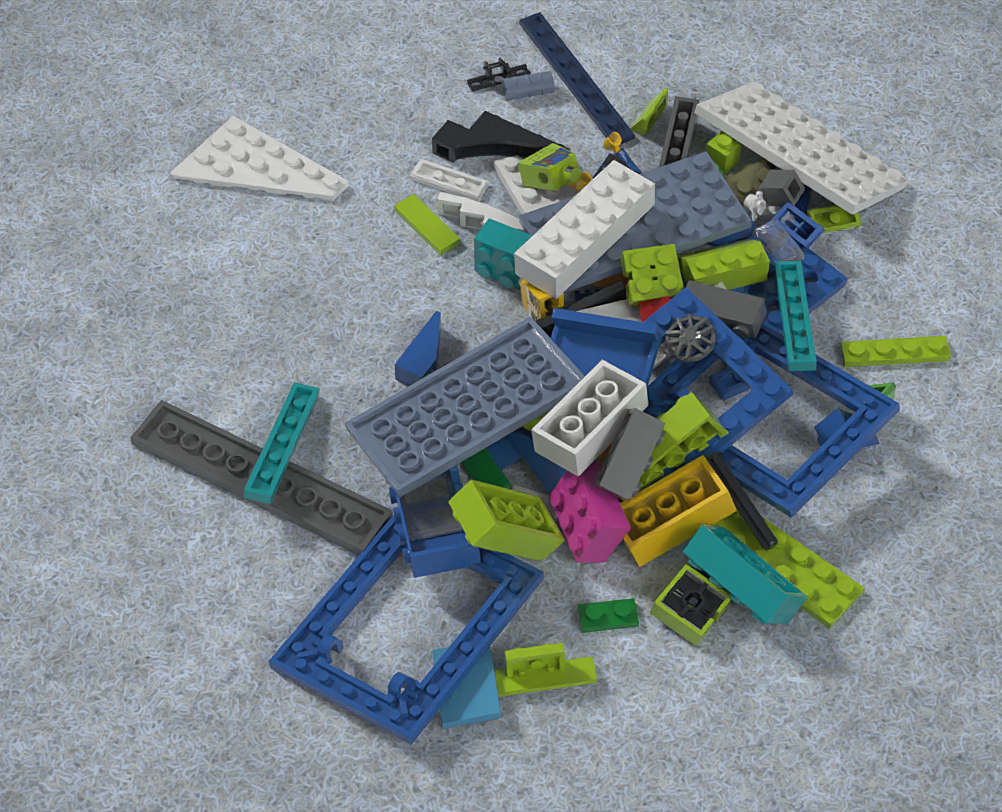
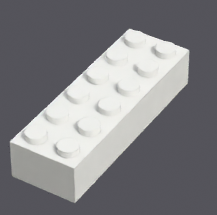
(584, 229)

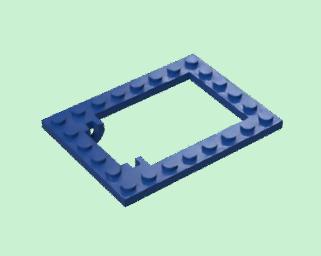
(766, 387)
(788, 495)
(308, 660)

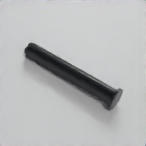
(743, 503)

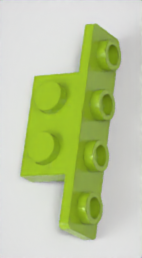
(542, 669)

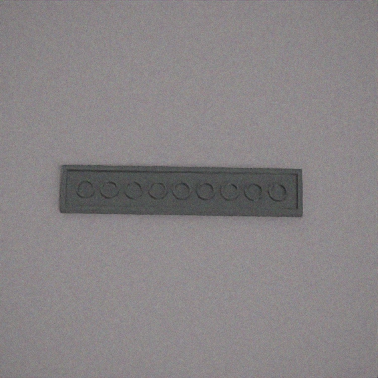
(229, 462)

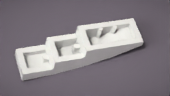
(473, 213)

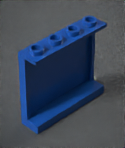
(594, 338)

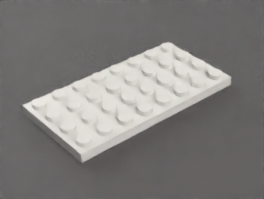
(802, 144)

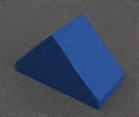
(798, 225)

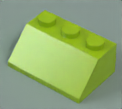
(732, 263)

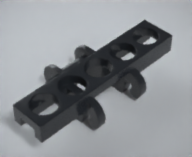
(506, 71)

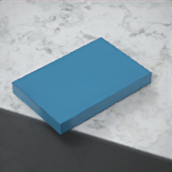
(475, 697)

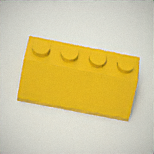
(674, 510)

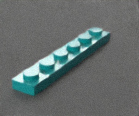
(795, 316)
(281, 443)

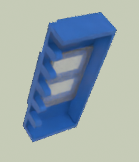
(429, 529)

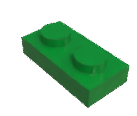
(608, 615)

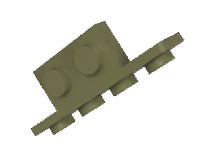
(749, 179)

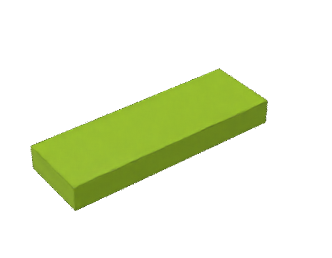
(427, 224)

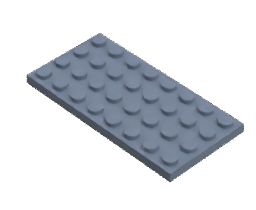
(689, 210)
(464, 406)

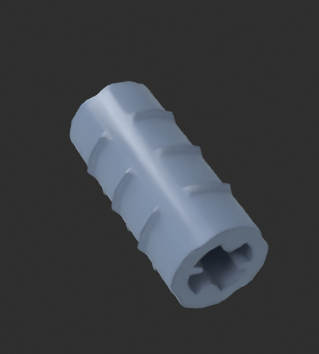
(528, 85)

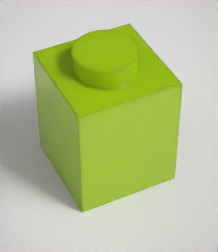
(724, 151)

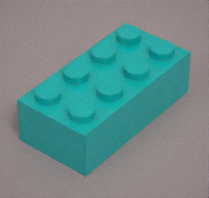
(744, 575)

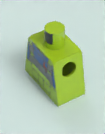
(550, 168)

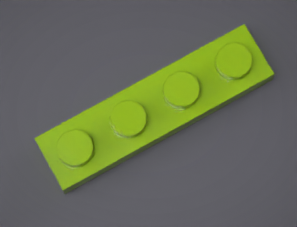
(895, 351)

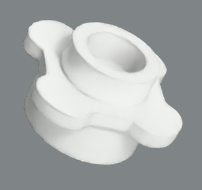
(754, 205)

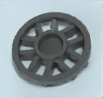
(690, 338)

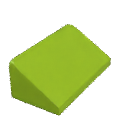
(651, 113)
(834, 218)

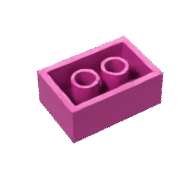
(588, 516)

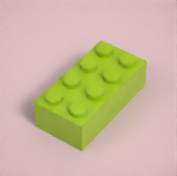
(505, 521)

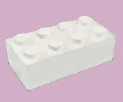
(588, 417)

